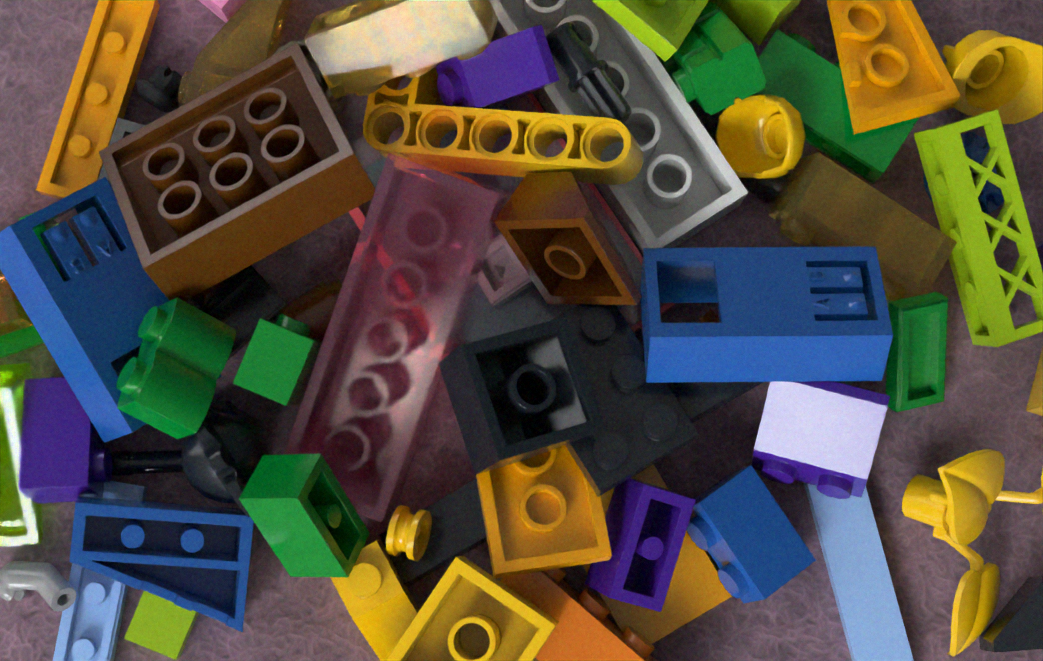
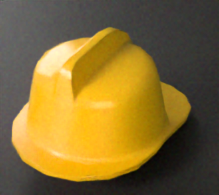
(997, 74)

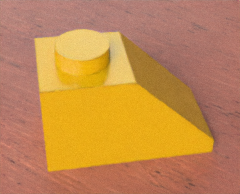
(377, 599)

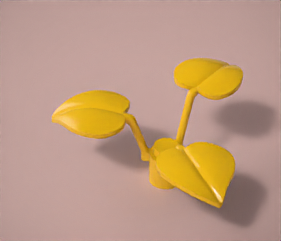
(959, 513)

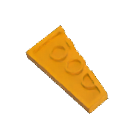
(888, 63)

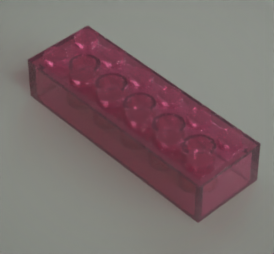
(394, 327)

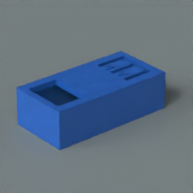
(97, 308)
(780, 314)

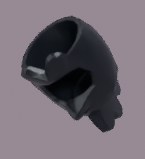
(224, 453)

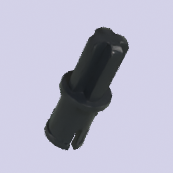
(587, 73)

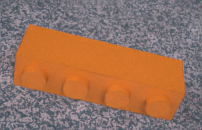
(583, 627)

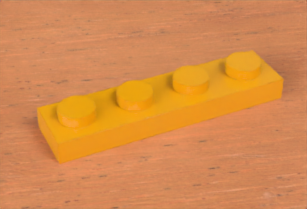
(97, 94)

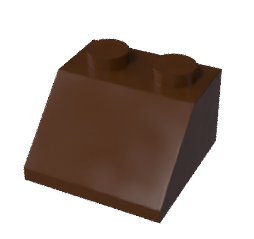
(565, 243)

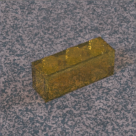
(383, 39)
(840, 210)

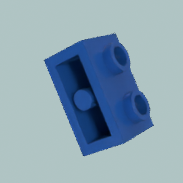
(747, 536)

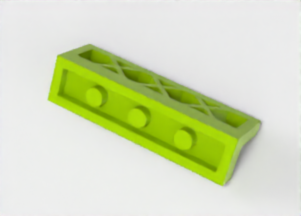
(961, 219)

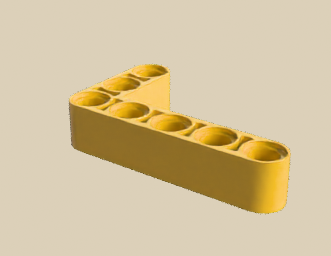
(480, 128)

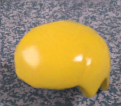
(761, 136)

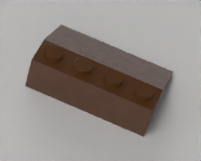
(235, 175)

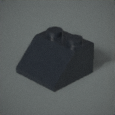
(520, 394)

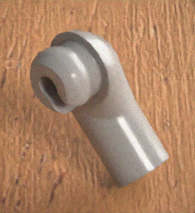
(38, 576)

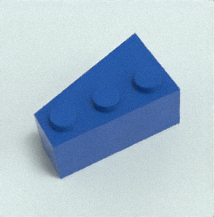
(170, 550)

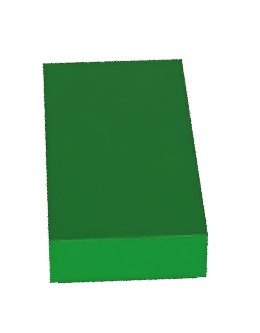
(917, 351)

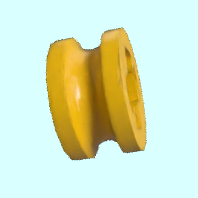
(408, 532)

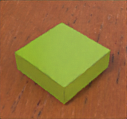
(161, 625)

